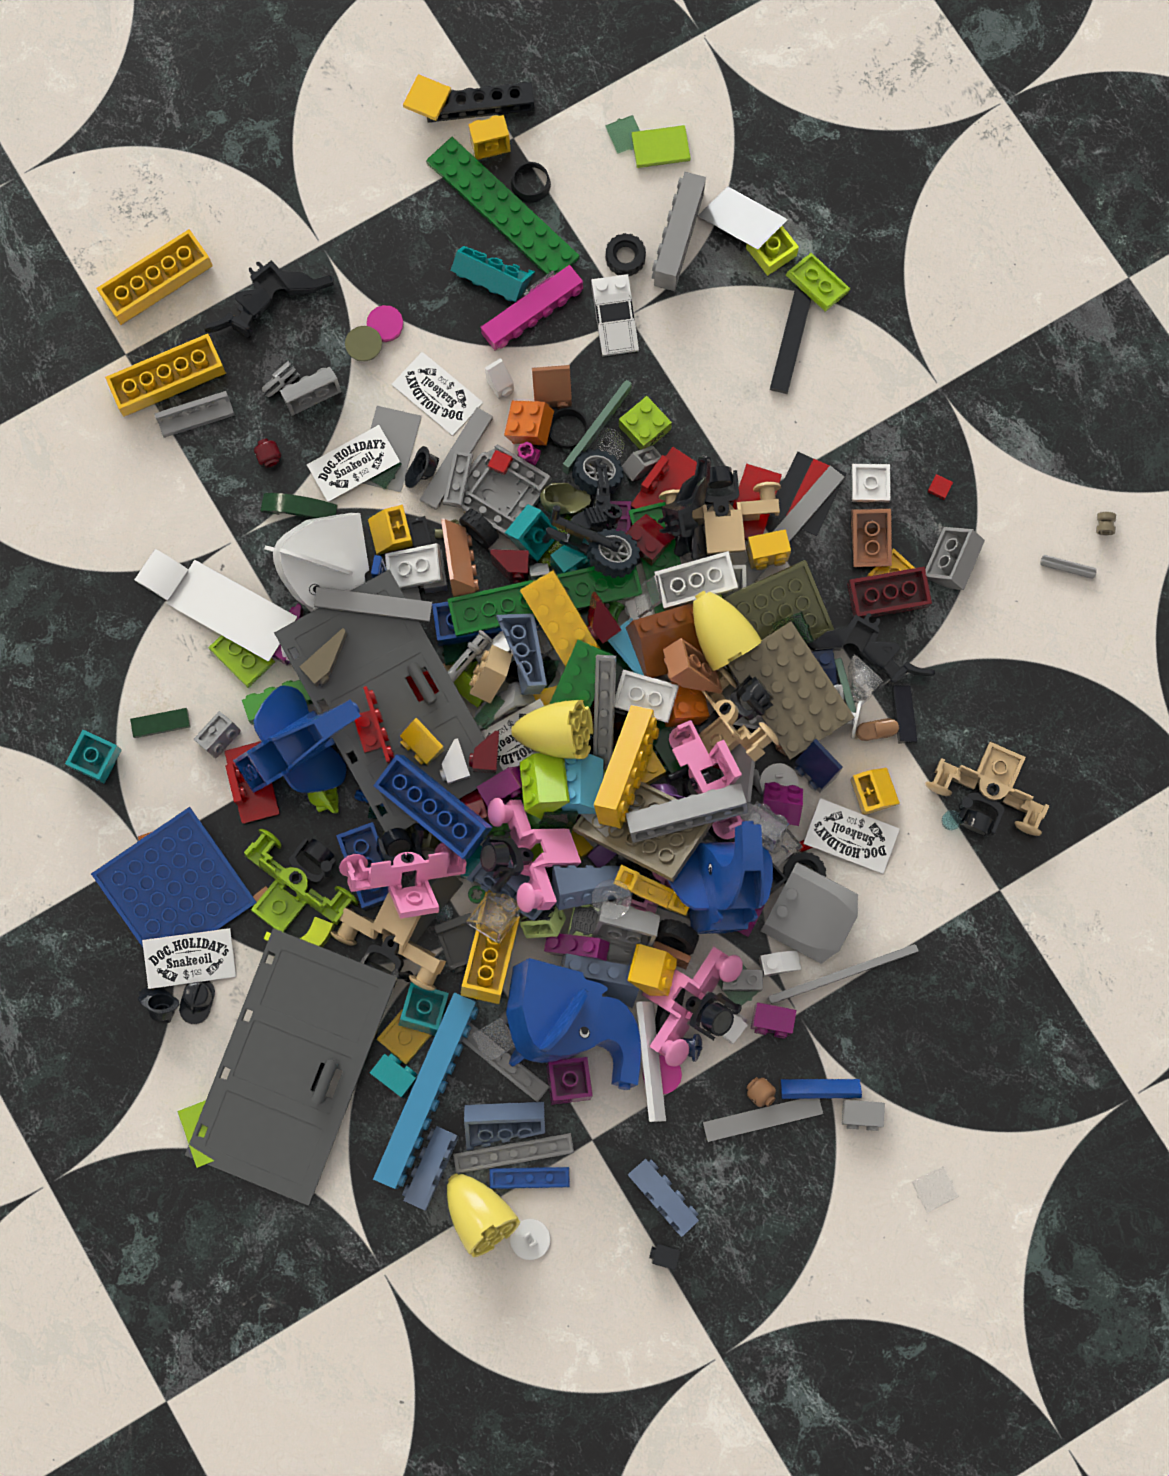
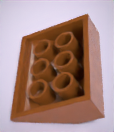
(658, 631)

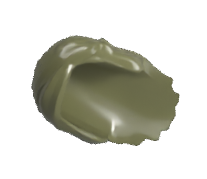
(566, 496)

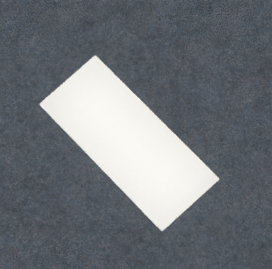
(230, 609)

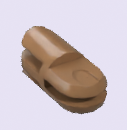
(877, 729)

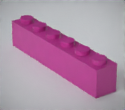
(532, 307)

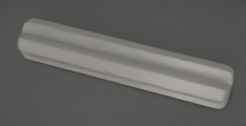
(1068, 566)

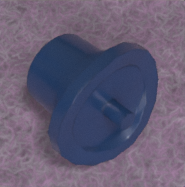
(695, 1046)

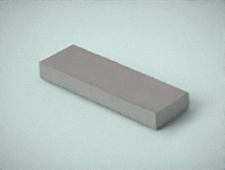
(458, 479)

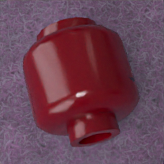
(267, 453)

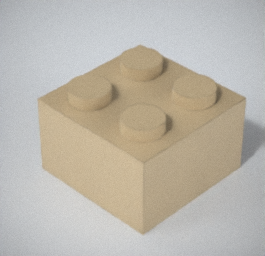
(490, 673)

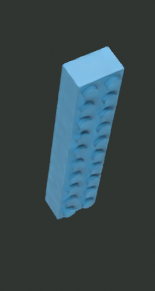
(426, 1091)

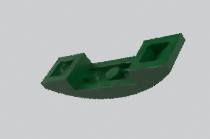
(297, 505)

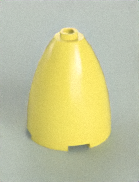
(721, 630)
(556, 730)
(478, 1214)

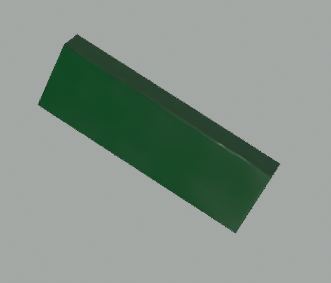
(160, 723)

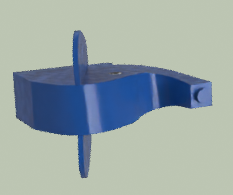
(296, 744)
(726, 882)
(562, 1014)

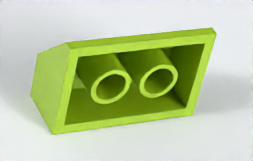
(543, 784)

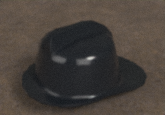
(421, 468)
(196, 1001)
(159, 1003)

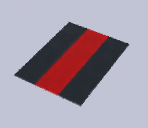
(797, 482)

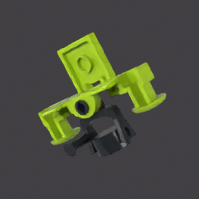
(280, 907)

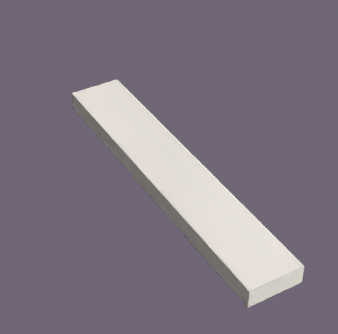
(651, 1062)

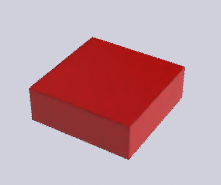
(500, 462)
(940, 487)

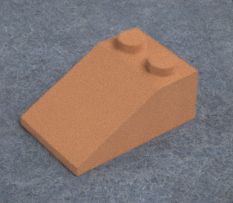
(552, 385)
(871, 537)
(690, 668)

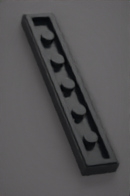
(790, 342)

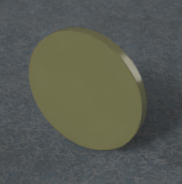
(363, 343)

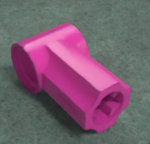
(529, 453)

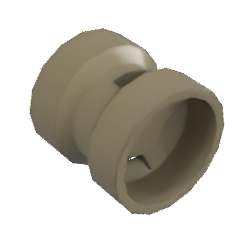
(1106, 523)

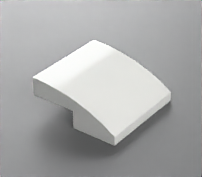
(161, 574)

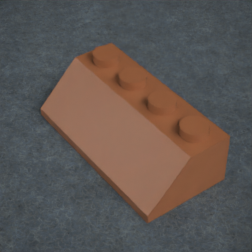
(459, 559)

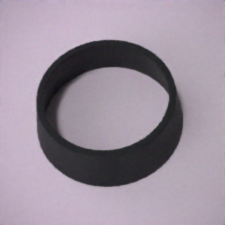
(535, 197)
(572, 412)

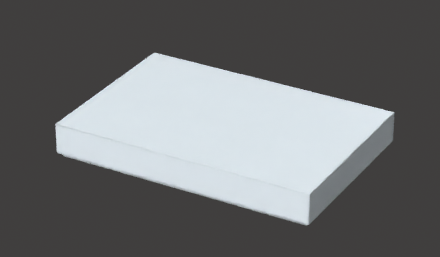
(415, 566)
(646, 693)

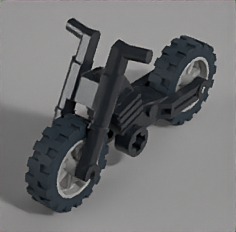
(593, 521)

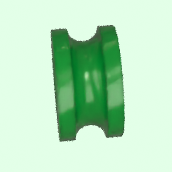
(471, 893)

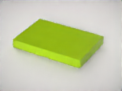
(660, 146)
(818, 282)
(240, 661)
(189, 1118)

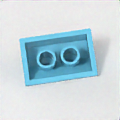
(623, 645)
(583, 782)

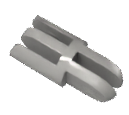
(280, 380)

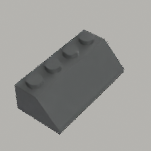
(443, 890)

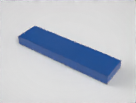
(820, 1088)
(529, 1178)

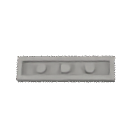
(194, 414)

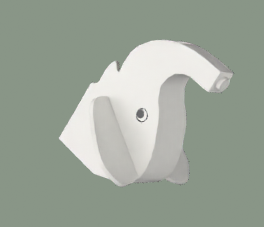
(323, 555)

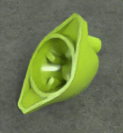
(325, 800)

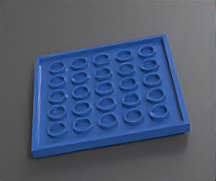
(174, 882)

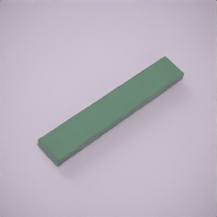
(597, 426)

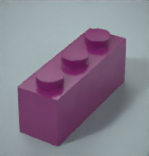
(577, 945)

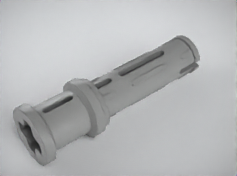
(472, 647)

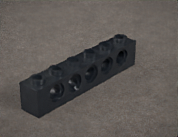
(488, 106)

